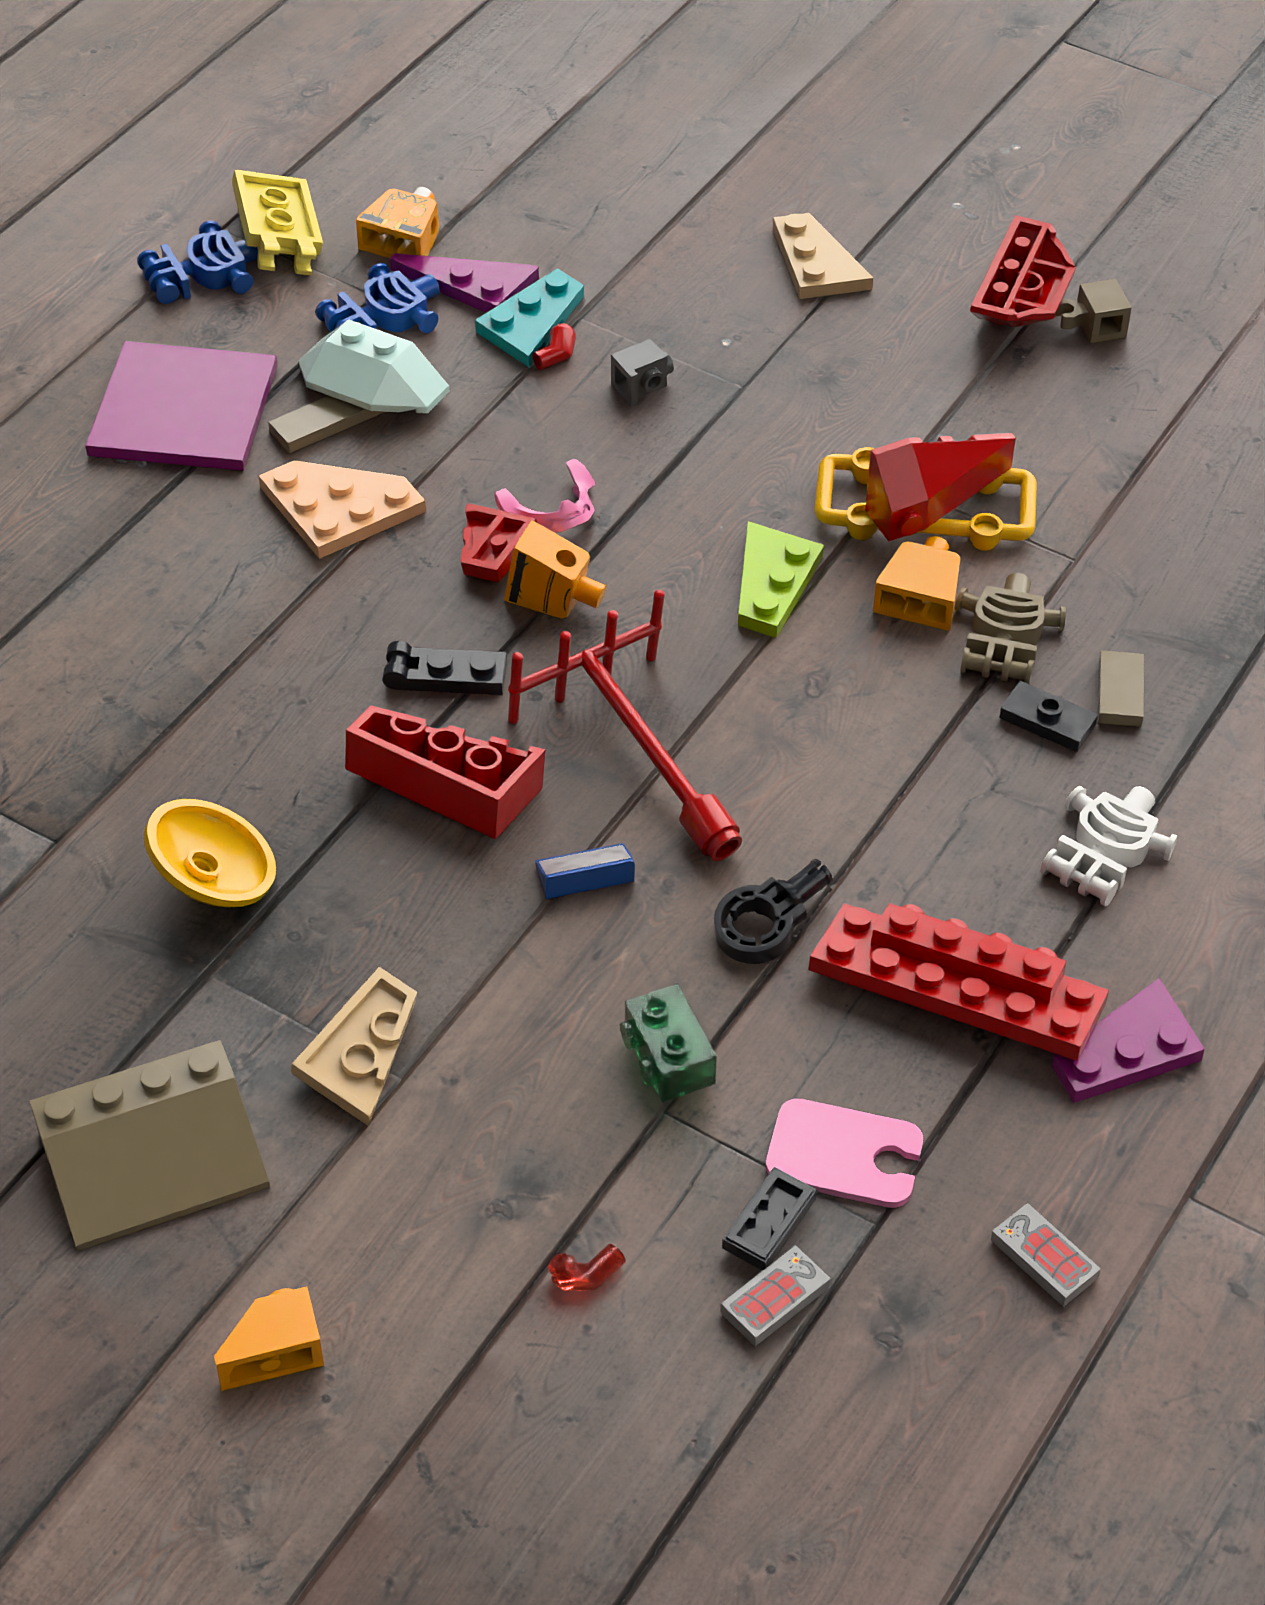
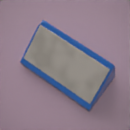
(585, 870)

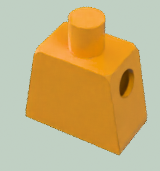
(919, 584)

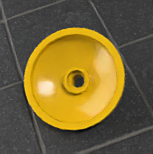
(209, 853)

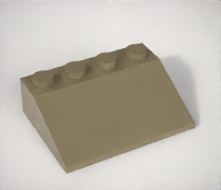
(149, 1144)

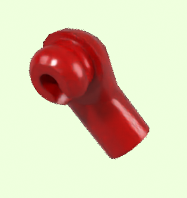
(560, 347)

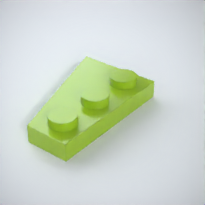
(774, 577)

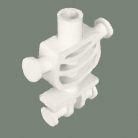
(1110, 838)

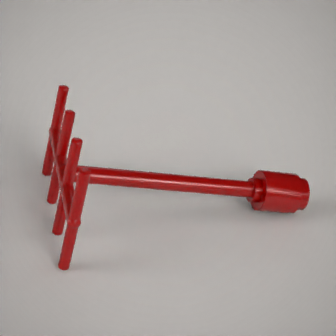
(701, 814)

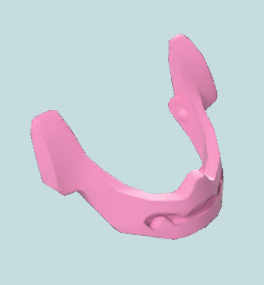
(568, 514)

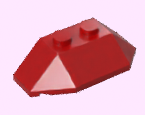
(1025, 276)

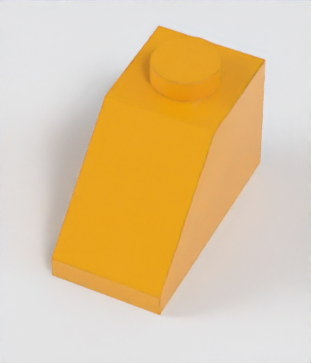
(271, 1340)

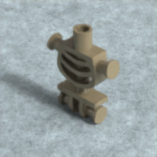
(1006, 628)

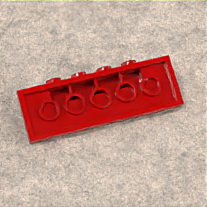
(961, 975)

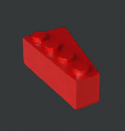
(444, 769)

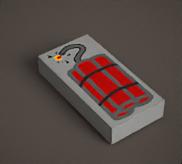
(1045, 1254)
(775, 1295)

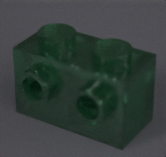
(669, 1043)

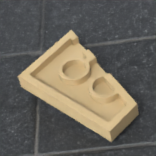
(817, 259)

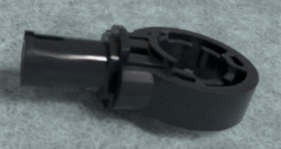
(777, 900)

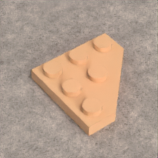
(339, 504)

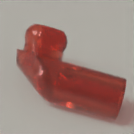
(585, 1276)

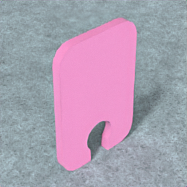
(837, 1150)

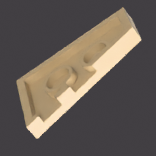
(358, 1046)

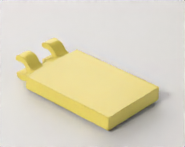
(277, 218)

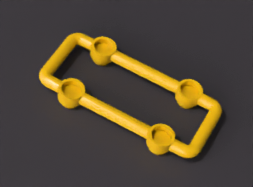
(983, 530)

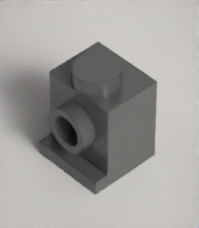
(640, 370)

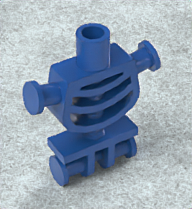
(212, 262)
(399, 303)

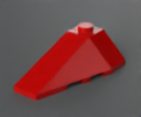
(923, 481)

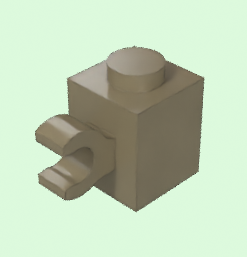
(1099, 310)

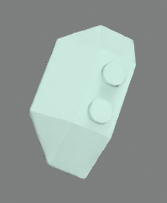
(373, 370)

